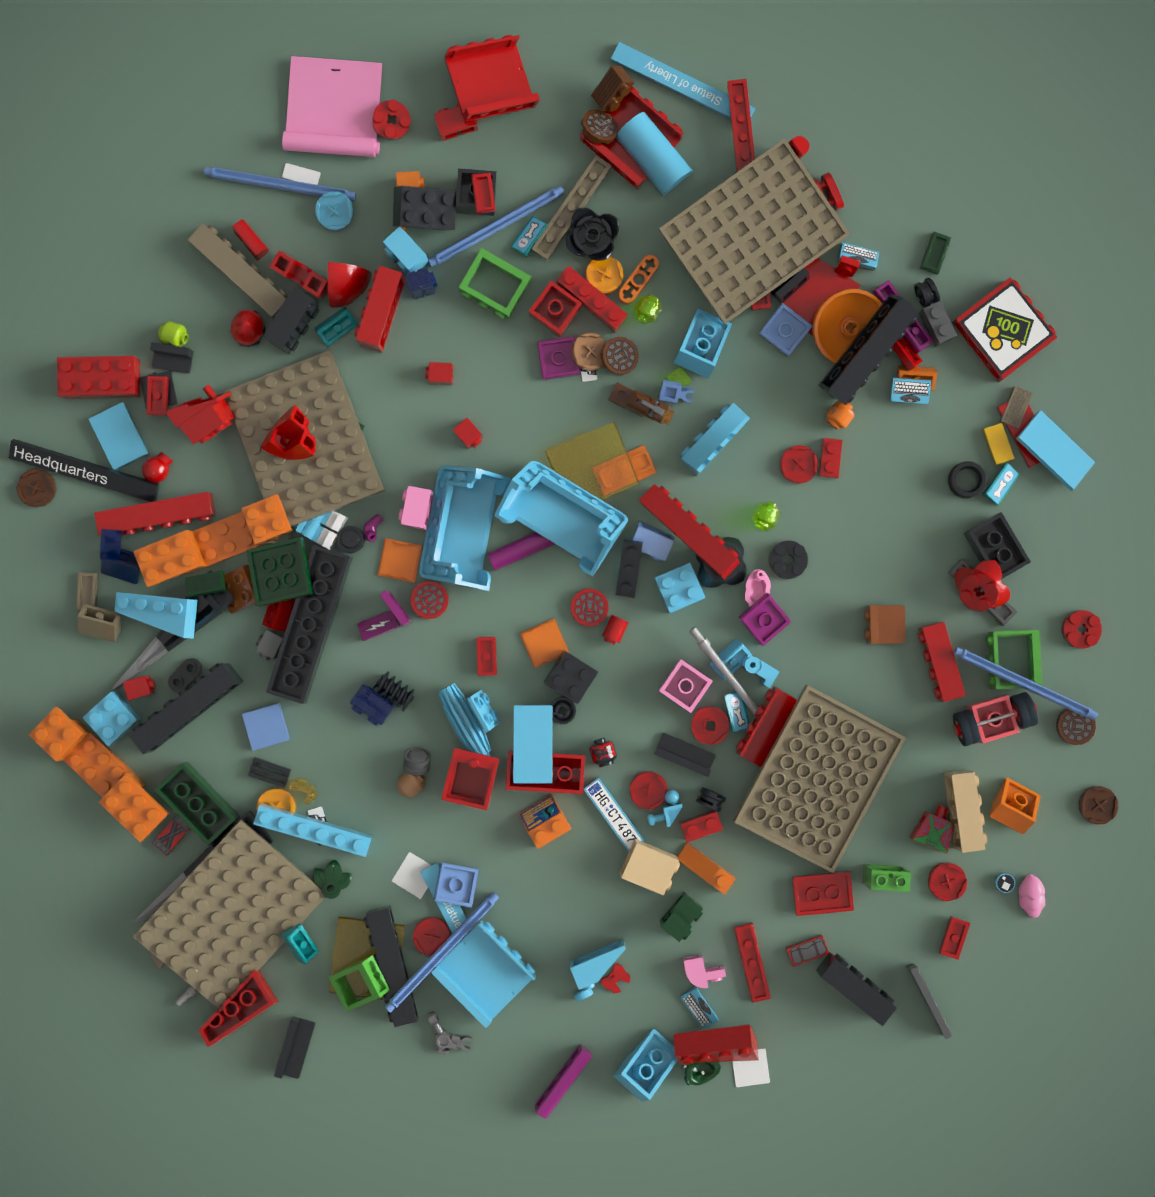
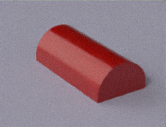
(566, 775)

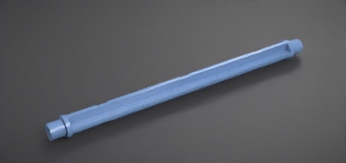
(275, 183)
(495, 226)
(1025, 683)
(441, 952)

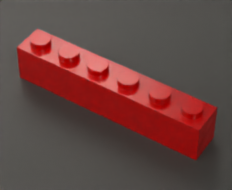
(157, 513)
(689, 531)

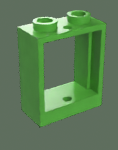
(891, 879)
(367, 968)

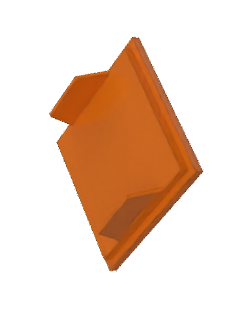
(399, 560)
(543, 643)

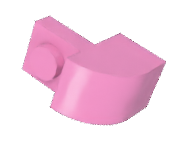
(698, 974)

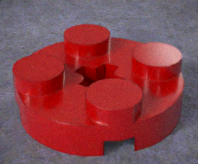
(402, 120)
(1092, 626)
(708, 736)

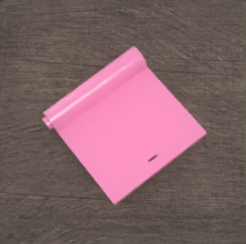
(332, 106)

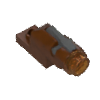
(641, 404)

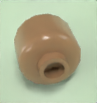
(410, 785)

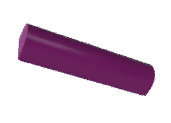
(914, 333)
(518, 550)
(562, 1081)

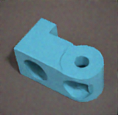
(766, 672)

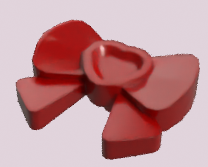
(610, 980)

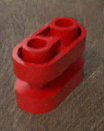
(828, 183)

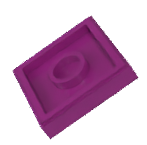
(557, 358)
(396, 609)
(764, 619)

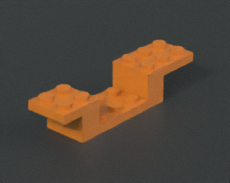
(213, 543)
(102, 770)

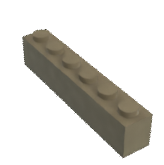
(237, 270)

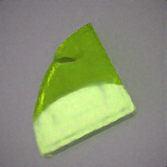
(680, 376)

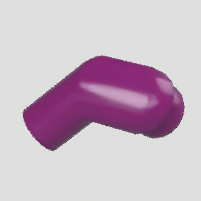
(370, 528)

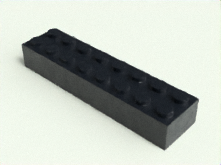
(309, 626)

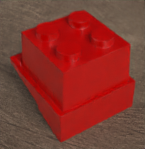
(201, 417)
(470, 779)

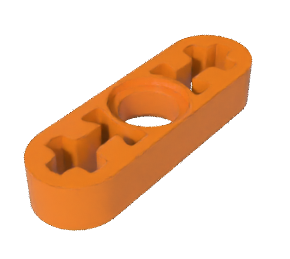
(634, 293)

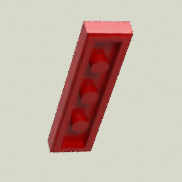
(752, 962)

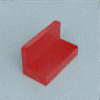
(278, 615)

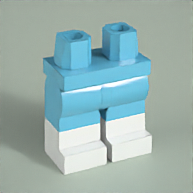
(313, 528)

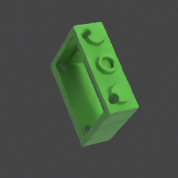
(483, 301)
(1034, 656)

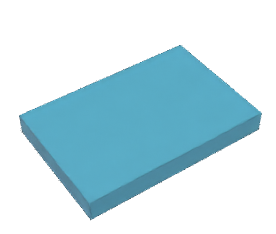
(118, 436)

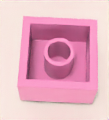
(416, 508)
(685, 685)

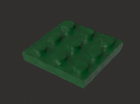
(279, 572)

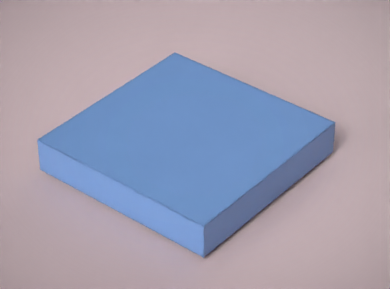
(785, 329)
(266, 726)
(456, 885)

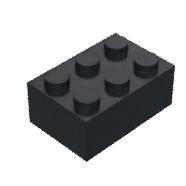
(424, 208)
(292, 320)
(996, 541)

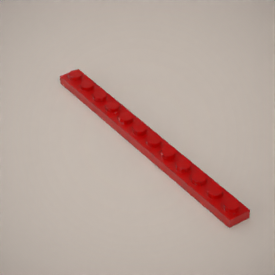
(743, 142)

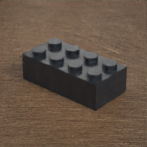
(859, 991)

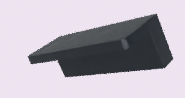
(685, 754)
(294, 1048)

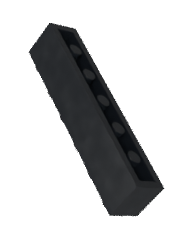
(391, 962)

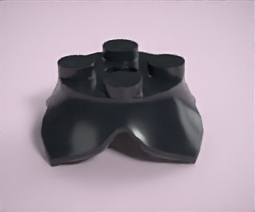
(585, 222)
(711, 579)

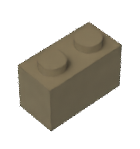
(99, 623)

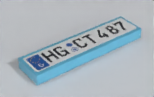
(612, 813)

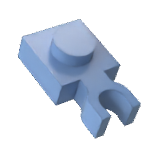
(672, 391)

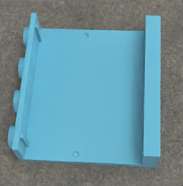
(483, 973)

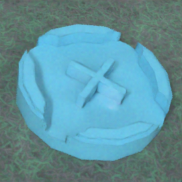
(334, 210)

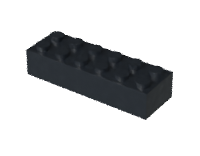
(869, 348)
(186, 708)

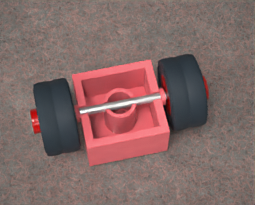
(994, 718)

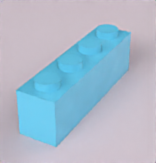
(714, 439)

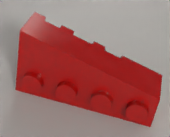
(239, 1008)
(716, 1045)

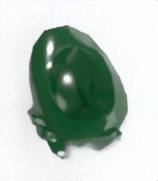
(700, 1072)

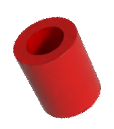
(615, 630)

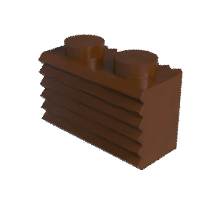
(612, 89)

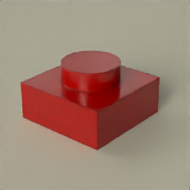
(847, 266)

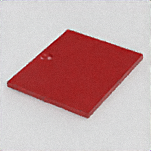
(821, 285)

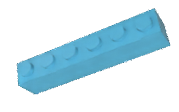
(312, 829)

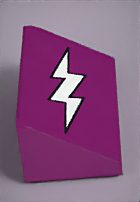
(378, 625)

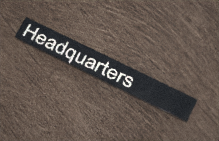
(83, 470)

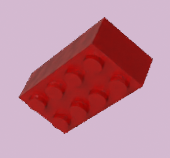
(380, 308)
(98, 377)

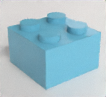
(405, 251)
(679, 588)
(112, 718)

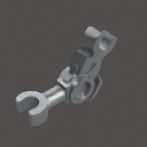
(447, 1040)

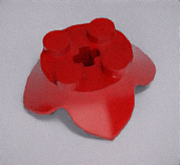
(987, 575)

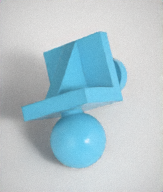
(670, 811)

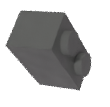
(937, 323)

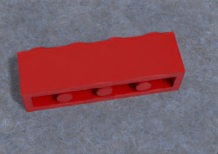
(592, 299)
(941, 661)

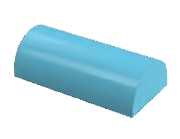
(653, 153)

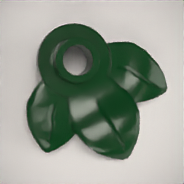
(331, 876)

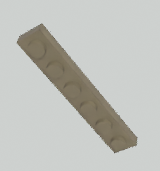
(576, 199)

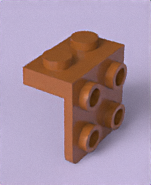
(241, 587)
(885, 624)

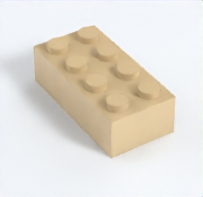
(965, 810)

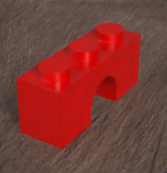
(300, 273)

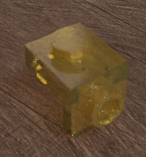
(301, 785)

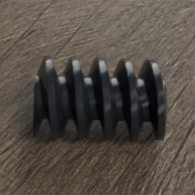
(394, 690)

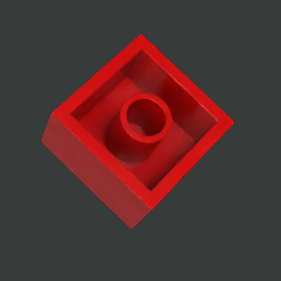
(555, 309)

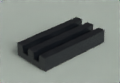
(253, 767)

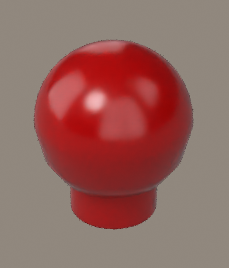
(156, 468)

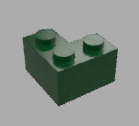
(680, 916)

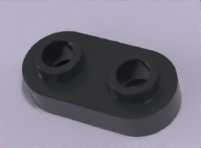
(185, 676)

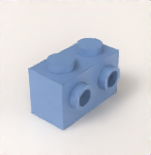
(655, 541)

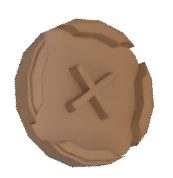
(587, 351)

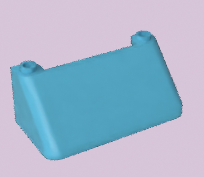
(562, 514)
(461, 526)

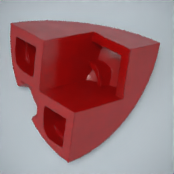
(346, 283)
(290, 437)

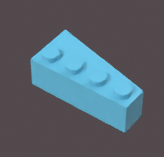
(165, 613)

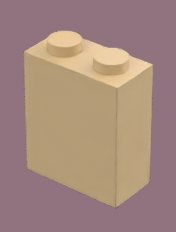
(649, 867)

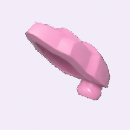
(756, 586)
(1032, 896)

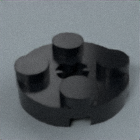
(796, 567)

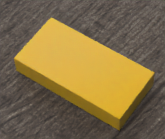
(998, 444)

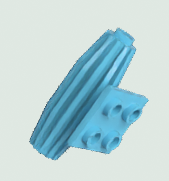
(469, 717)

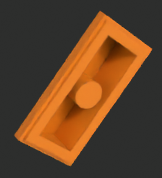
(919, 373)

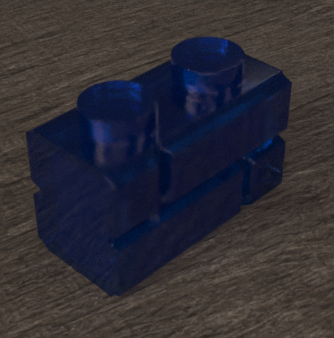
(421, 283)
(372, 704)

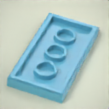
(1055, 450)
(532, 744)

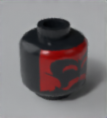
(603, 752)

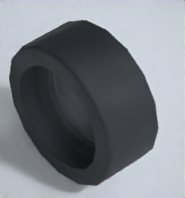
(982, 478)

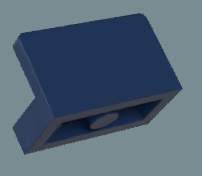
(124, 569)

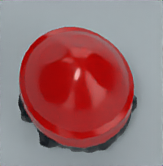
(247, 328)

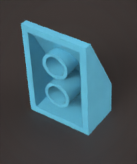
(702, 343)
(592, 966)
(647, 1066)

